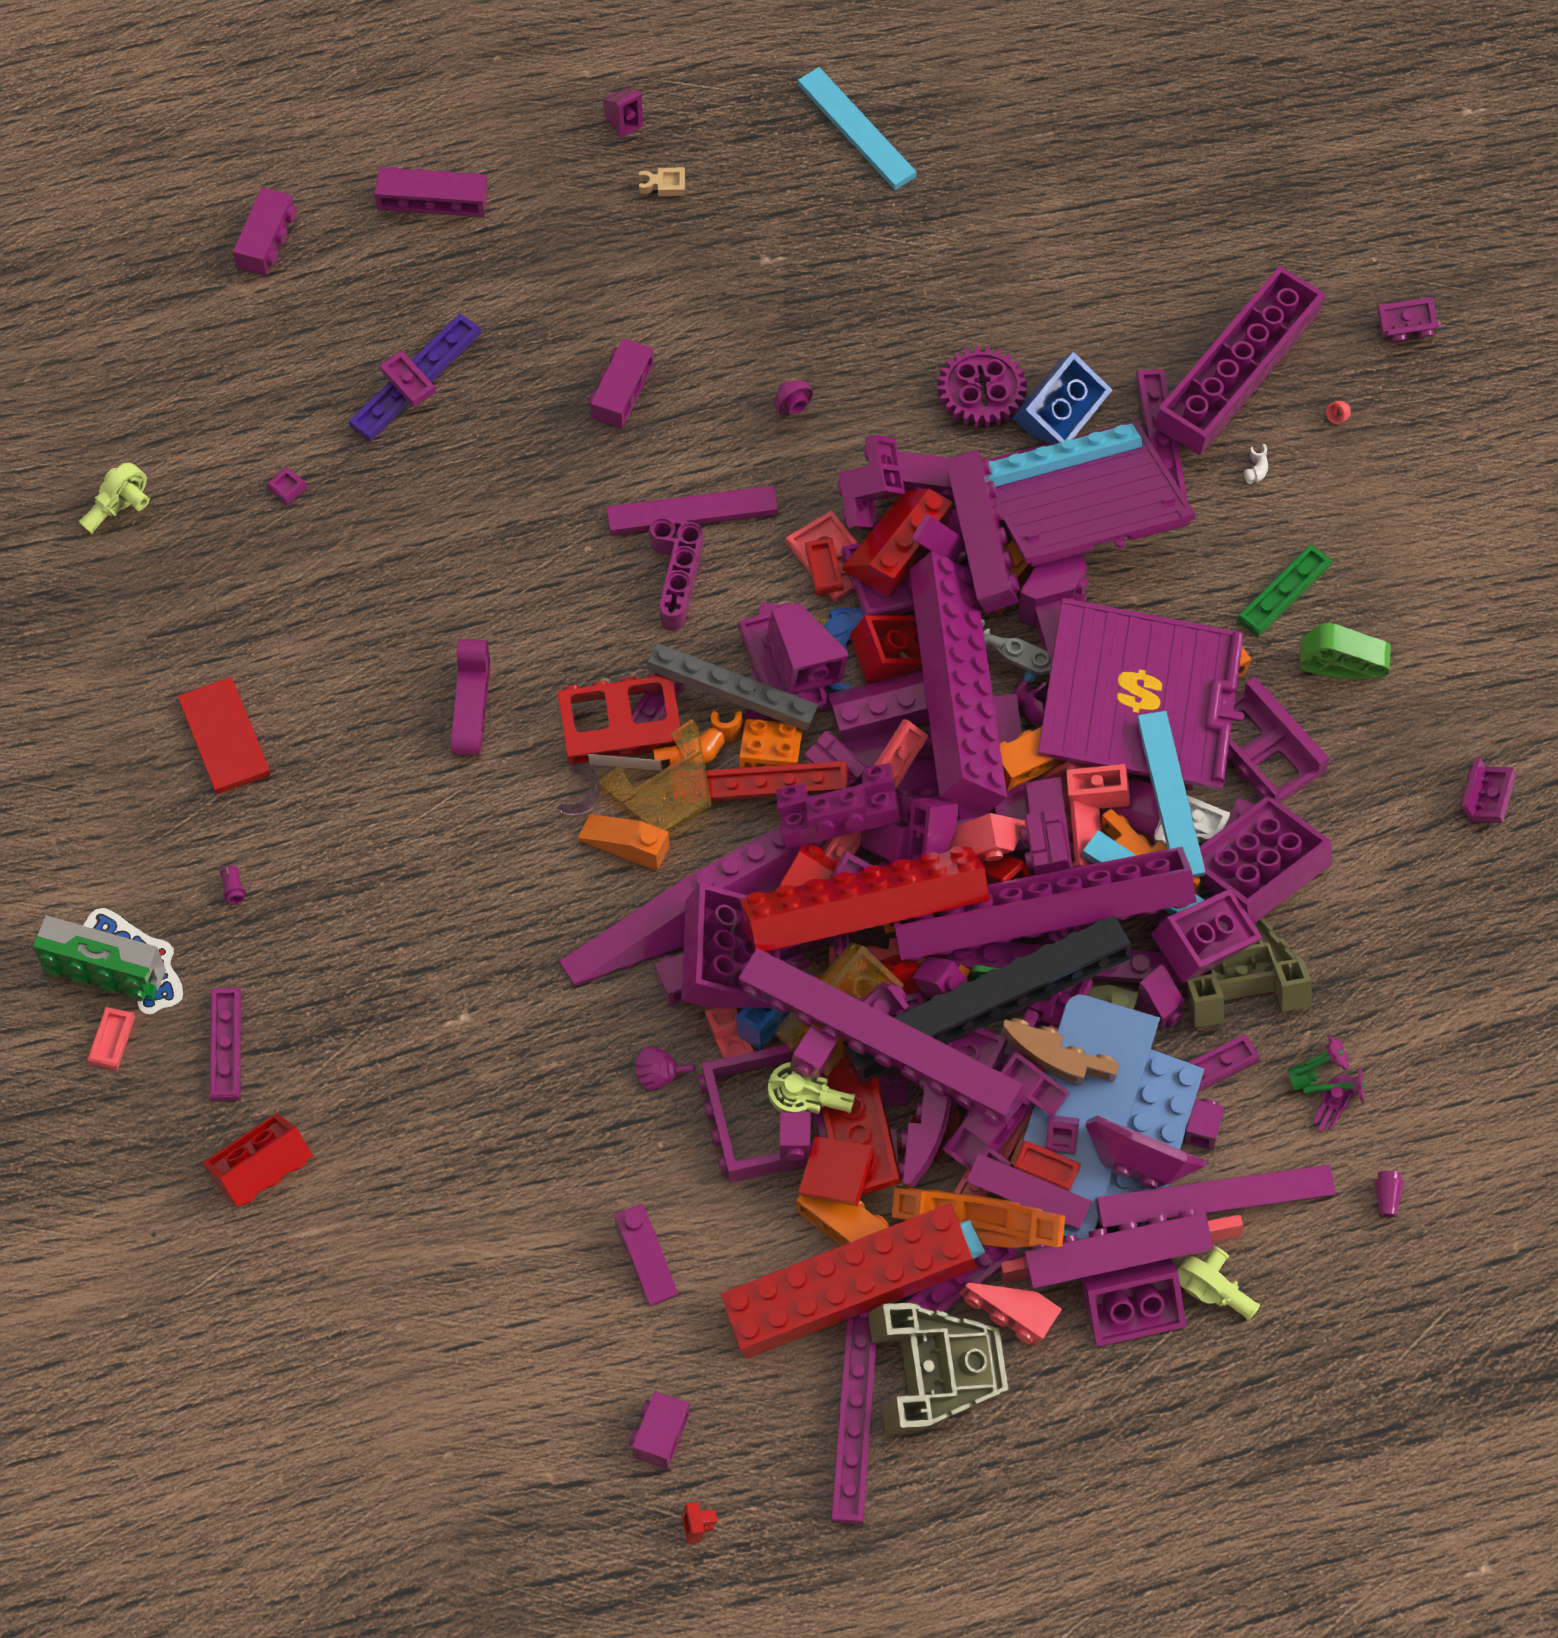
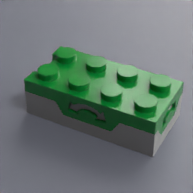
(99, 959)

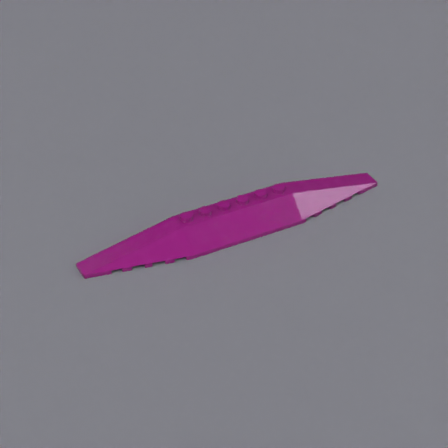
(661, 922)

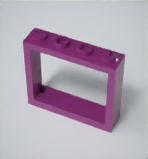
(759, 1165)

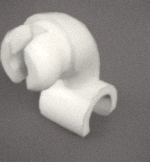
(1259, 471)

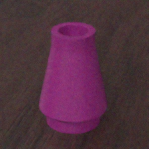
(1389, 1191)

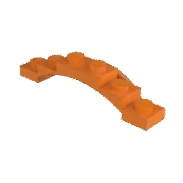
(993, 1219)

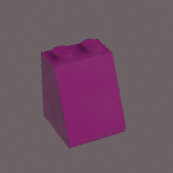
(804, 650)

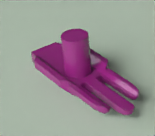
(1334, 1100)

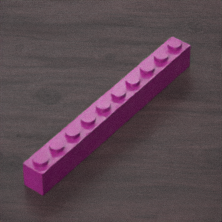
(881, 1036)

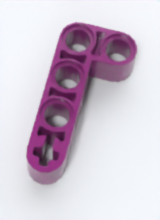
(677, 575)
(470, 697)

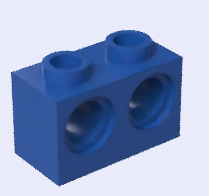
(759, 1025)

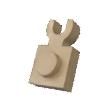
(667, 181)

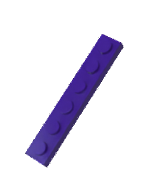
(430, 361)

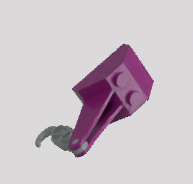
(1041, 609)

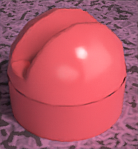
(1335, 409)

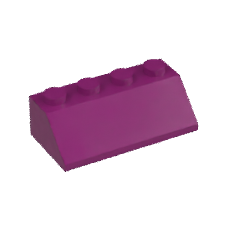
(879, 706)

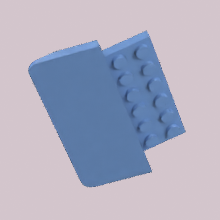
(1148, 1094)

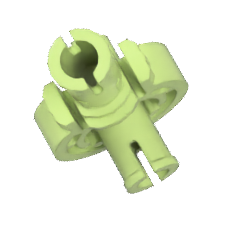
(120, 489)
(805, 1093)
(1208, 1285)

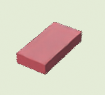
(111, 1038)

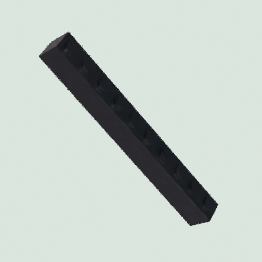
(1009, 989)

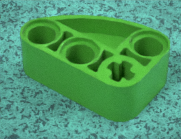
(1344, 653)

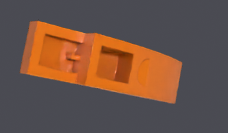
(1119, 830)

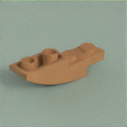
(1045, 1050)

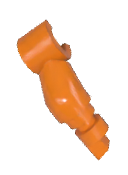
(711, 739)

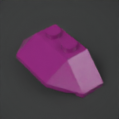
(1139, 1155)

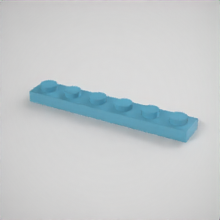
(1064, 454)

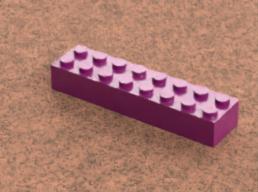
(1239, 360)

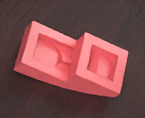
(724, 1029)

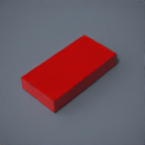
(824, 566)
(1047, 1165)

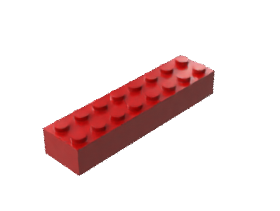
(864, 899)
(848, 1281)

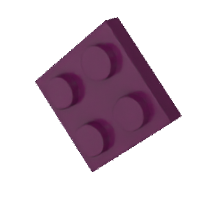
(871, 482)

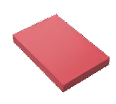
(824, 527)

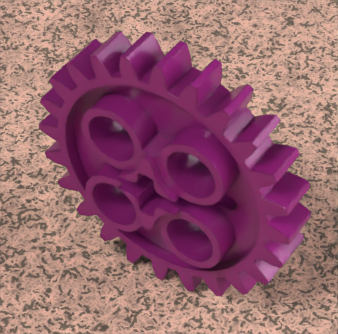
(956, 389)

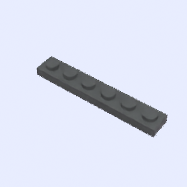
(732, 686)

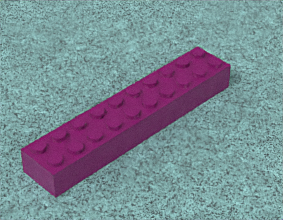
(957, 684)
(1054, 903)

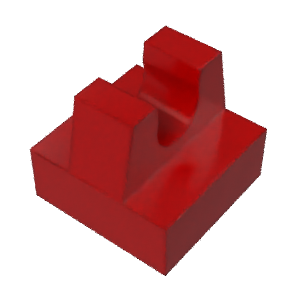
(697, 1522)

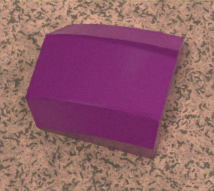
(1143, 809)

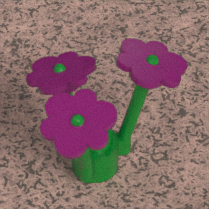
(1304, 1074)

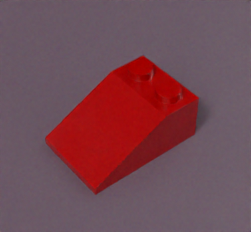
(886, 646)

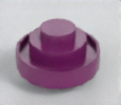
(792, 397)

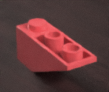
(1018, 1309)

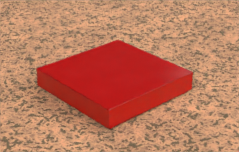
(836, 1171)

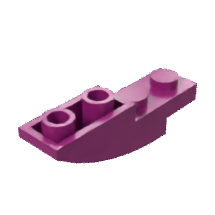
(924, 1139)

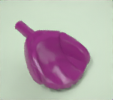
(657, 1068)

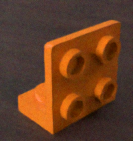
(769, 744)

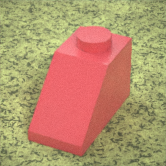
(1100, 786)

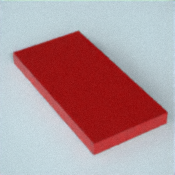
(224, 735)

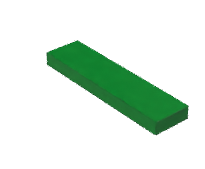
(1284, 590)

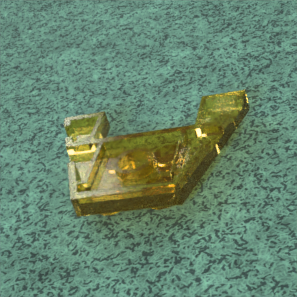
(672, 794)

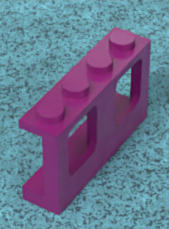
(1278, 735)

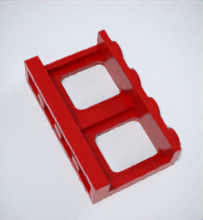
(622, 735)

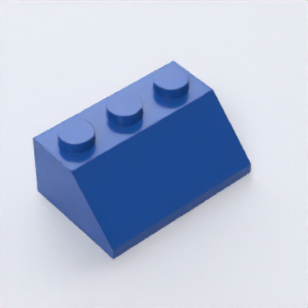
(1062, 401)

